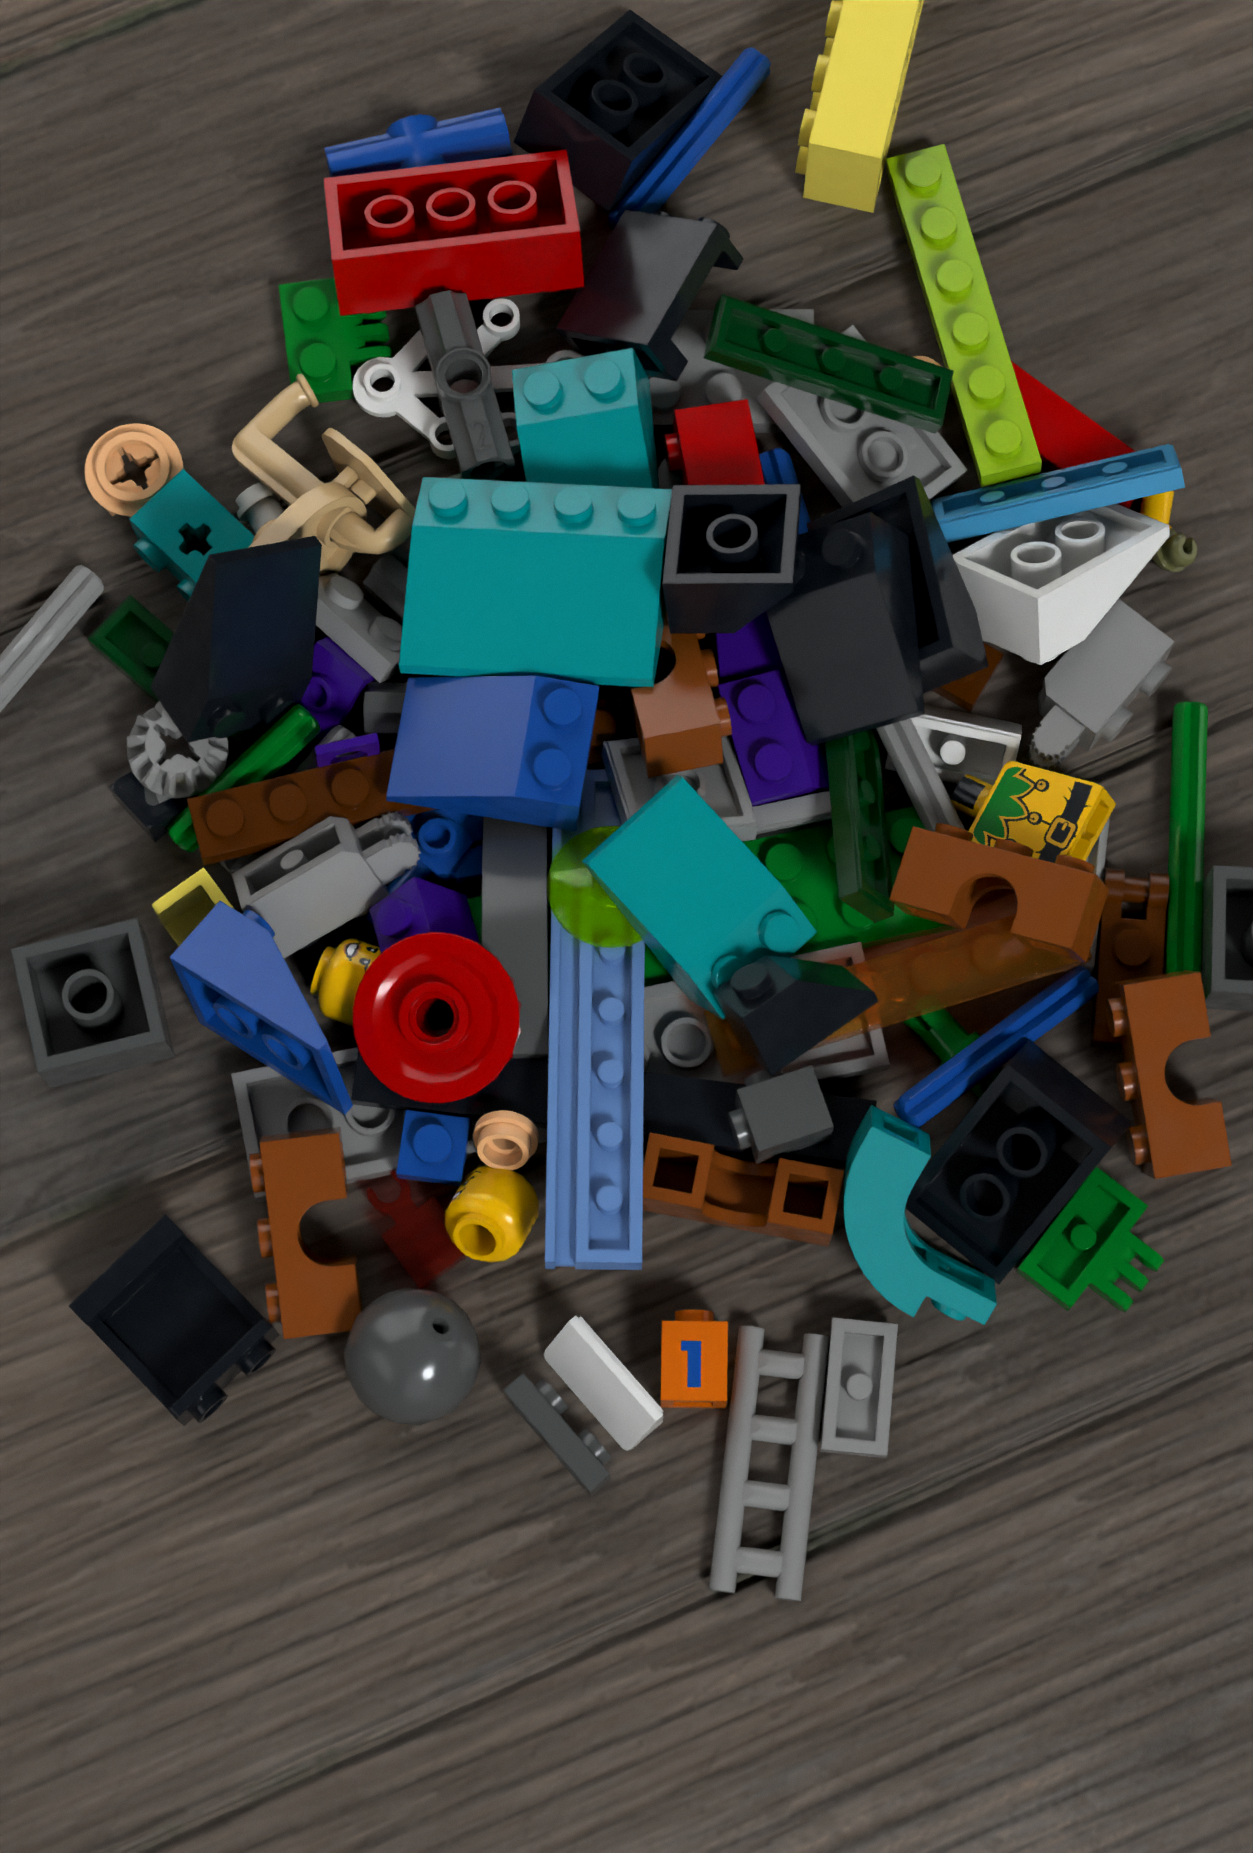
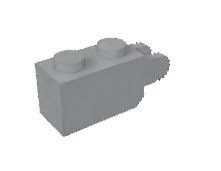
(1095, 683)
(325, 877)

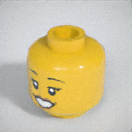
(339, 977)
(491, 1214)

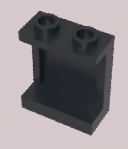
(645, 288)
(176, 1322)

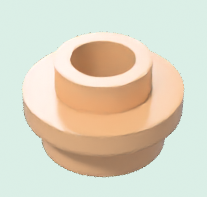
(505, 1139)

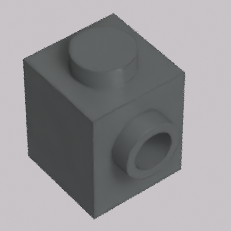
(780, 1113)

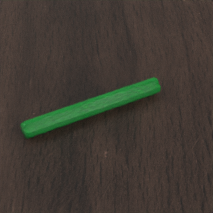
(1186, 837)

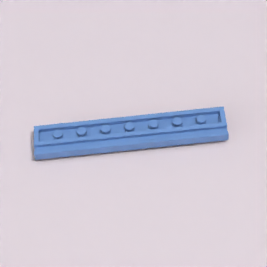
(594, 1085)

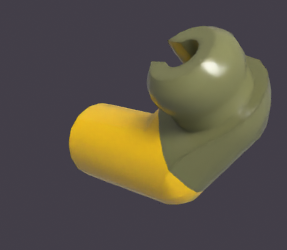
(1176, 551)

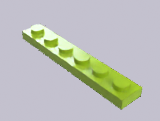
(963, 316)

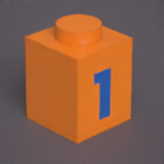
(694, 1361)

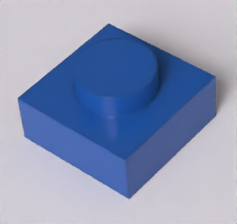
(433, 1148)

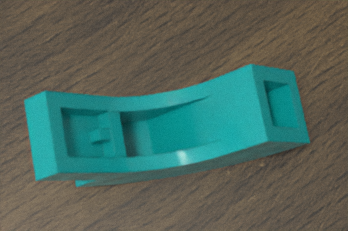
(903, 1268)

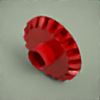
(395, 1007)

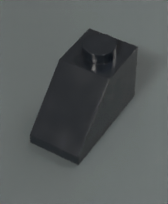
(789, 1006)

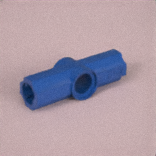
(423, 142)

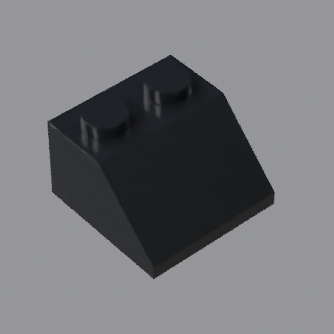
(728, 554)

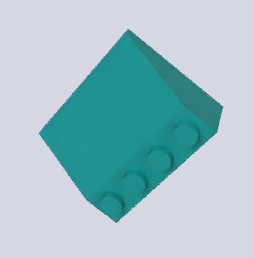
(536, 581)

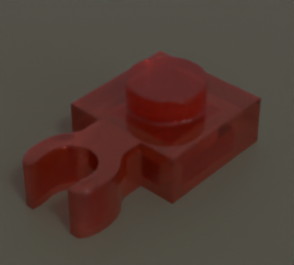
(419, 1235)

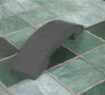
(518, 921)

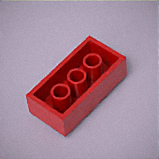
(454, 227)

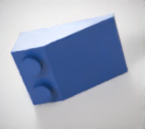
(495, 747)
(252, 1000)

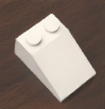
(1057, 577)

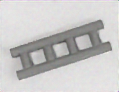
(738, 1491)

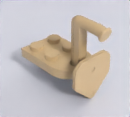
(329, 510)

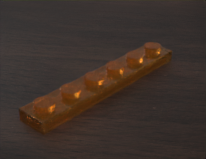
(921, 982)

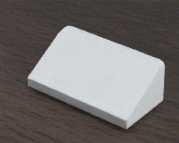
(966, 743)
(603, 1384)

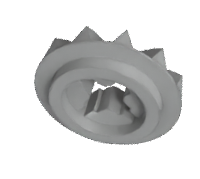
(180, 775)

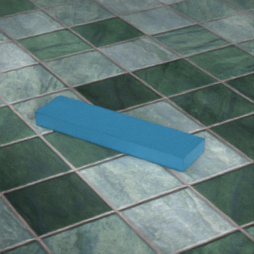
(1059, 493)

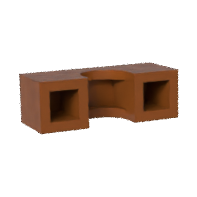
(679, 718)
(948, 873)
(1152, 1020)
(764, 1198)
(311, 1290)

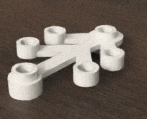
(411, 385)

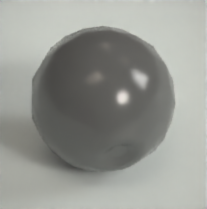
(412, 1356)

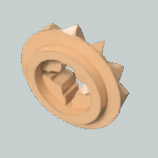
(143, 446)

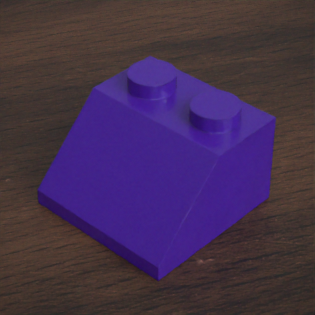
(771, 740)

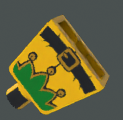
(1036, 809)

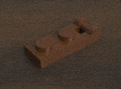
(1127, 946)

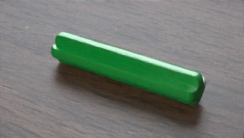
(256, 764)

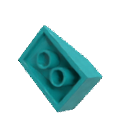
(587, 421)
(696, 893)

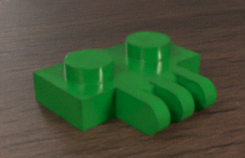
(323, 342)
(1092, 1246)

